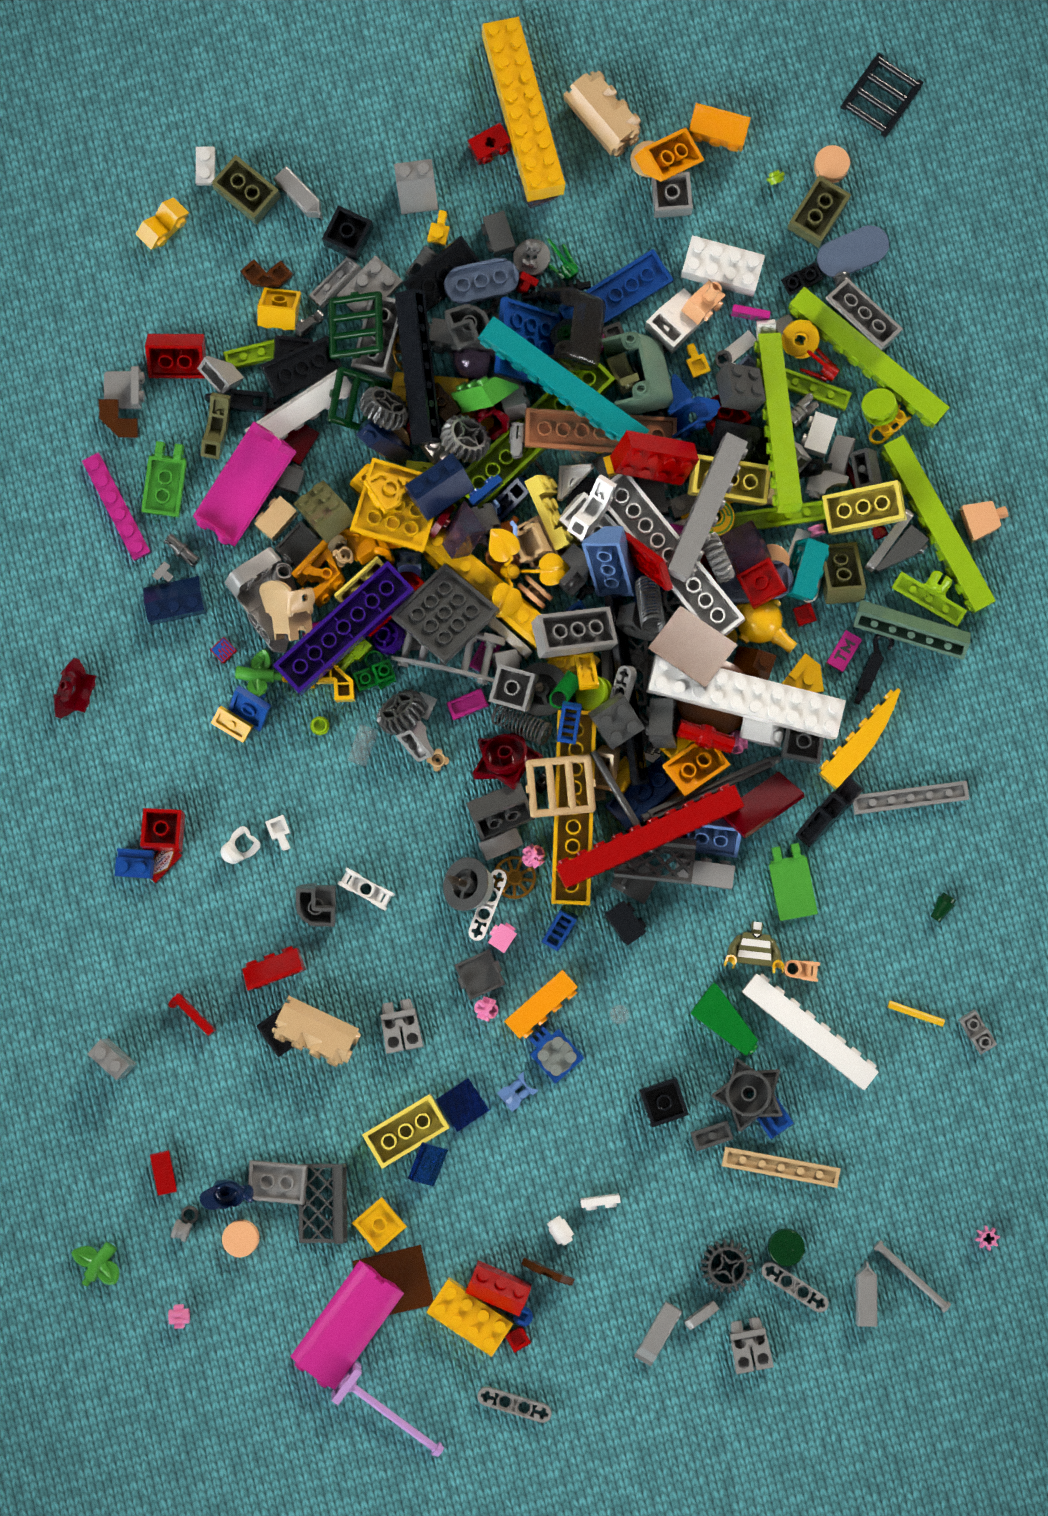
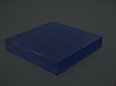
(462, 1104)
(427, 1164)

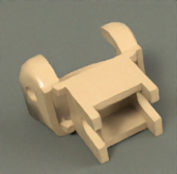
(535, 542)
(287, 608)

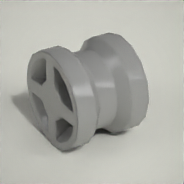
(181, 1230)

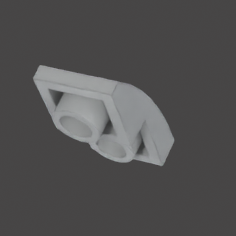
(840, 454)
(500, 844)
(977, 1032)

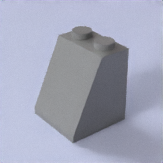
(416, 186)

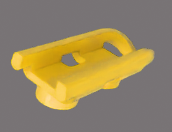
(886, 430)

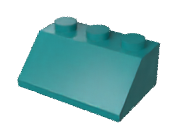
(807, 565)

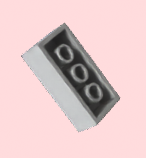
(574, 632)

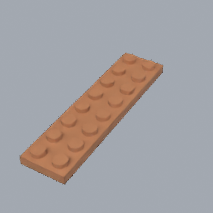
(571, 432)

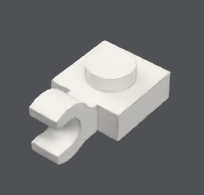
(278, 829)

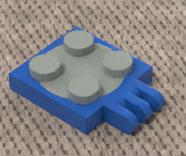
(554, 1053)

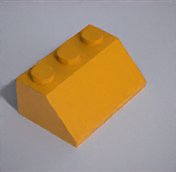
(719, 127)
(669, 156)

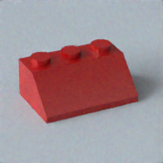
(175, 355)
(273, 968)
(498, 1288)

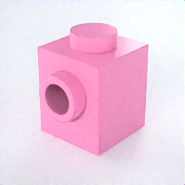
(502, 936)

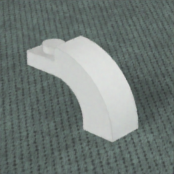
(594, 508)

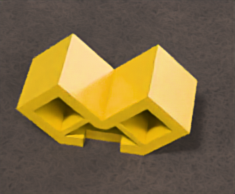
(167, 220)
(343, 685)

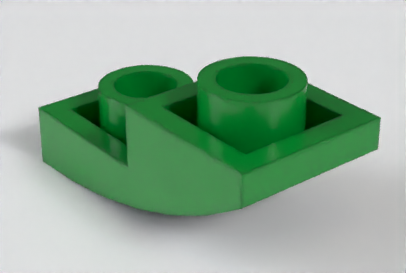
(373, 676)

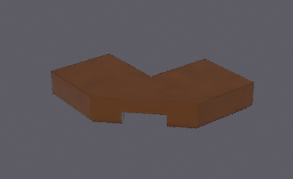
(274, 278)
(110, 417)
(541, 1269)

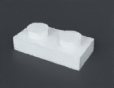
(205, 165)
(592, 1202)

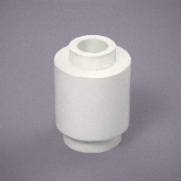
(560, 1230)

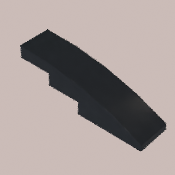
(829, 811)

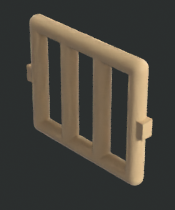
(572, 808)

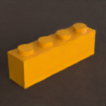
(540, 1004)

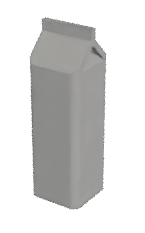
(298, 193)
(866, 1296)
(658, 1333)

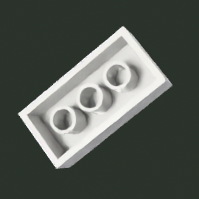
(721, 263)

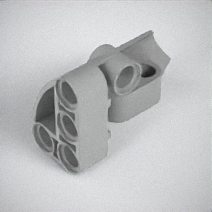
(245, 585)

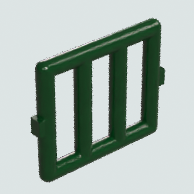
(377, 331)
(335, 394)

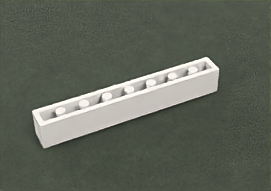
(810, 1032)

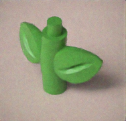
(258, 673)
(97, 1263)

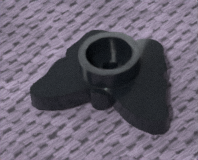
(541, 783)

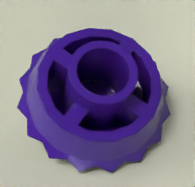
(389, 638)

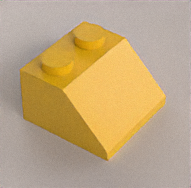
(278, 308)

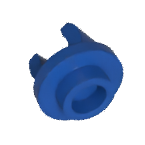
(525, 1317)

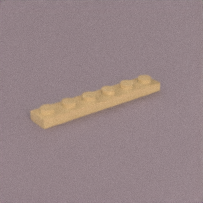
(781, 1167)

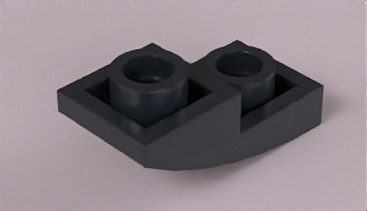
(804, 278)

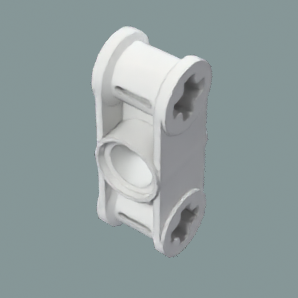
(355, 886)

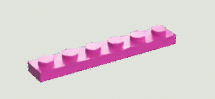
(116, 506)

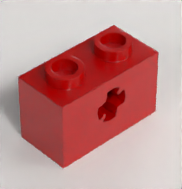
(494, 135)

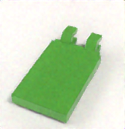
(164, 482)
(792, 884)

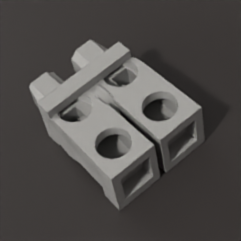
(401, 1021)
(750, 1340)

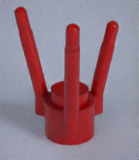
(829, 369)

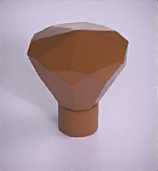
(506, 524)

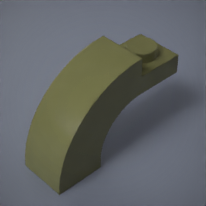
(622, 372)
(217, 426)

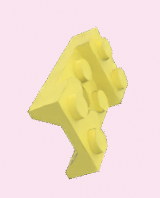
(541, 490)

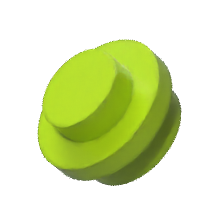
(775, 177)
(319, 725)

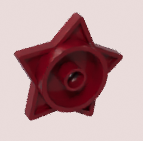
(504, 758)

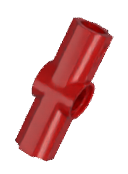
(705, 736)

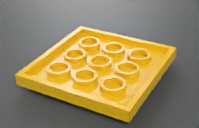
(400, 526)

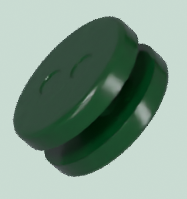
(786, 1247)

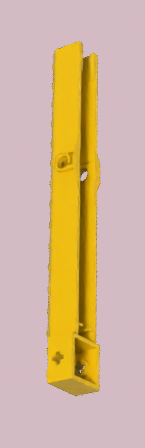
(484, 581)

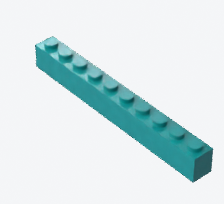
(558, 380)

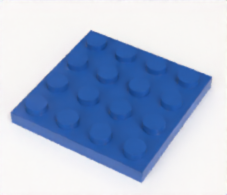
(530, 323)

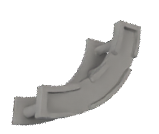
(490, 643)

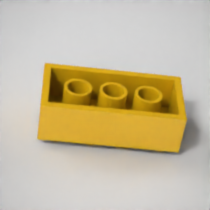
(470, 1317)

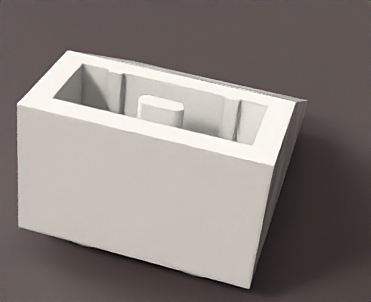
(670, 323)

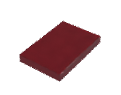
(301, 441)

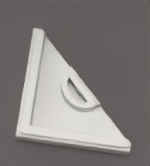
(570, 477)

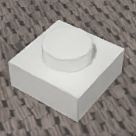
(765, 326)

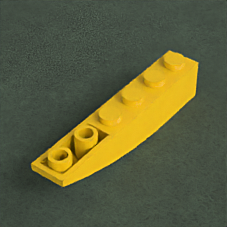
(858, 743)

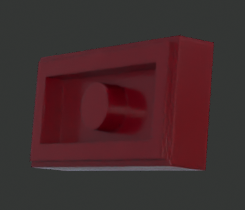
(442, 522)

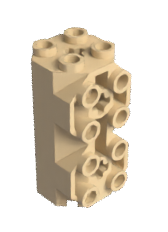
(602, 113)
(315, 1031)

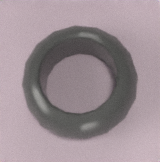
(183, 1214)

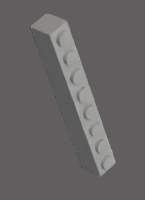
(706, 506)

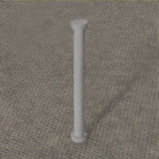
(912, 1276)

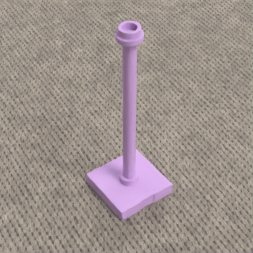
(349, 1383)

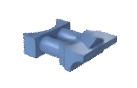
(409, 556)
(509, 1095)

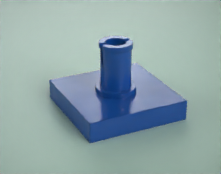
(250, 707)

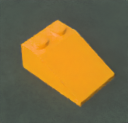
(695, 767)

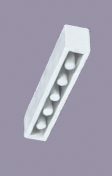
(303, 407)

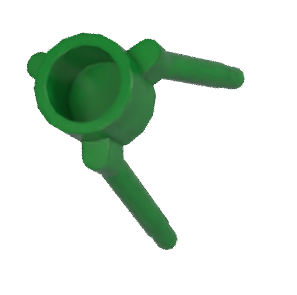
(569, 268)

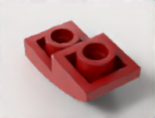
(163, 1173)

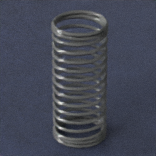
(660, 614)
(539, 738)

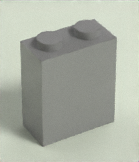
(112, 1058)

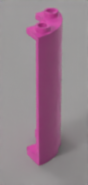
(244, 484)
(346, 1325)

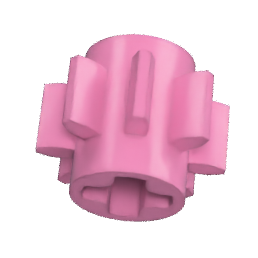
(740, 743)
(533, 856)
(486, 1009)
(982, 1234)
(179, 1316)

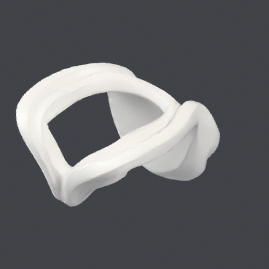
(232, 854)

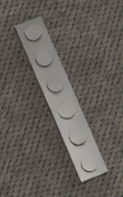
(911, 797)

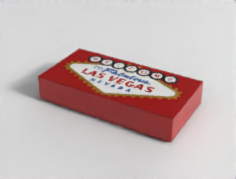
(163, 863)

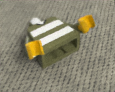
(755, 949)

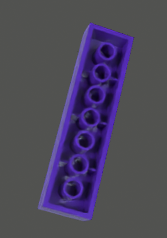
(344, 628)

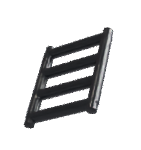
(895, 114)

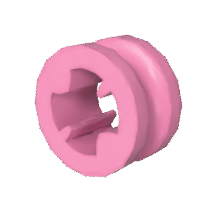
(817, 530)

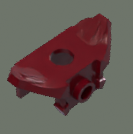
(499, 428)
(67, 701)

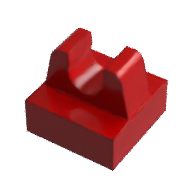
(526, 282)

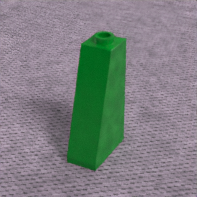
(722, 1018)

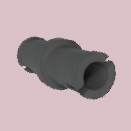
(181, 550)

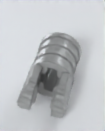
(799, 411)
(516, 439)

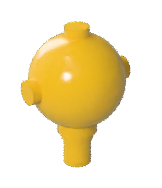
(764, 625)

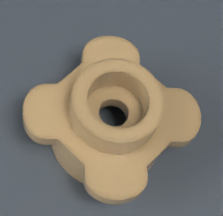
(346, 552)
(437, 765)

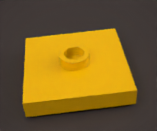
(379, 1224)

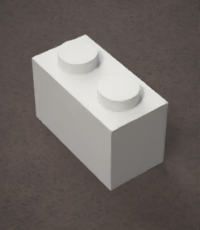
(819, 434)

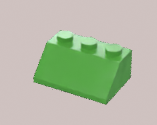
(482, 393)

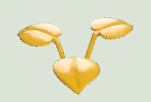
(501, 548)

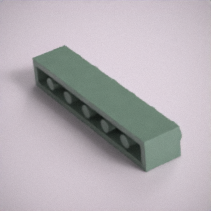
(912, 629)

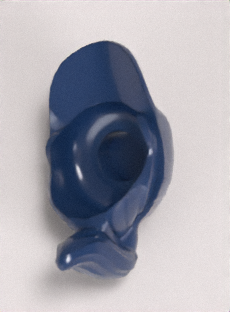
(226, 1194)

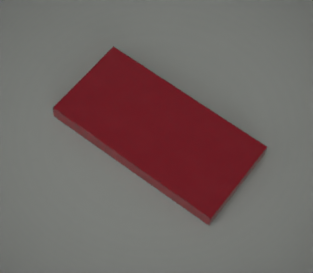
(764, 804)

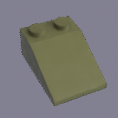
(843, 574)

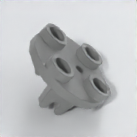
(533, 248)

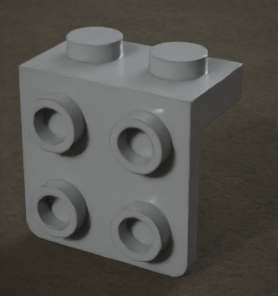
(125, 387)

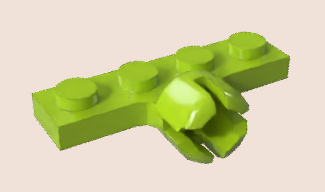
(931, 595)

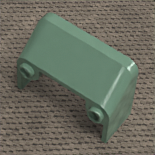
(656, 389)

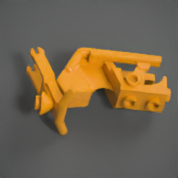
(331, 580)

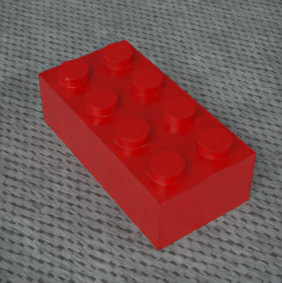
(654, 457)

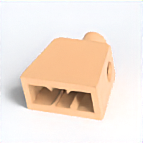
(982, 519)

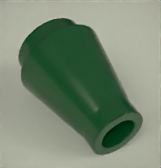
(943, 906)

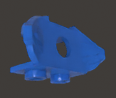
(703, 408)

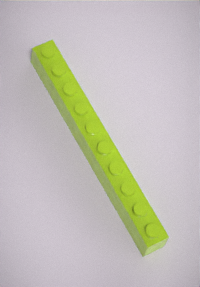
(868, 358)
(778, 424)
(937, 524)

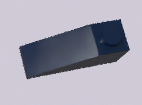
(384, 442)
(512, 497)

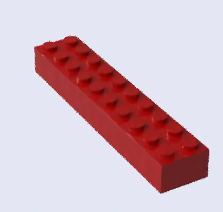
(646, 838)

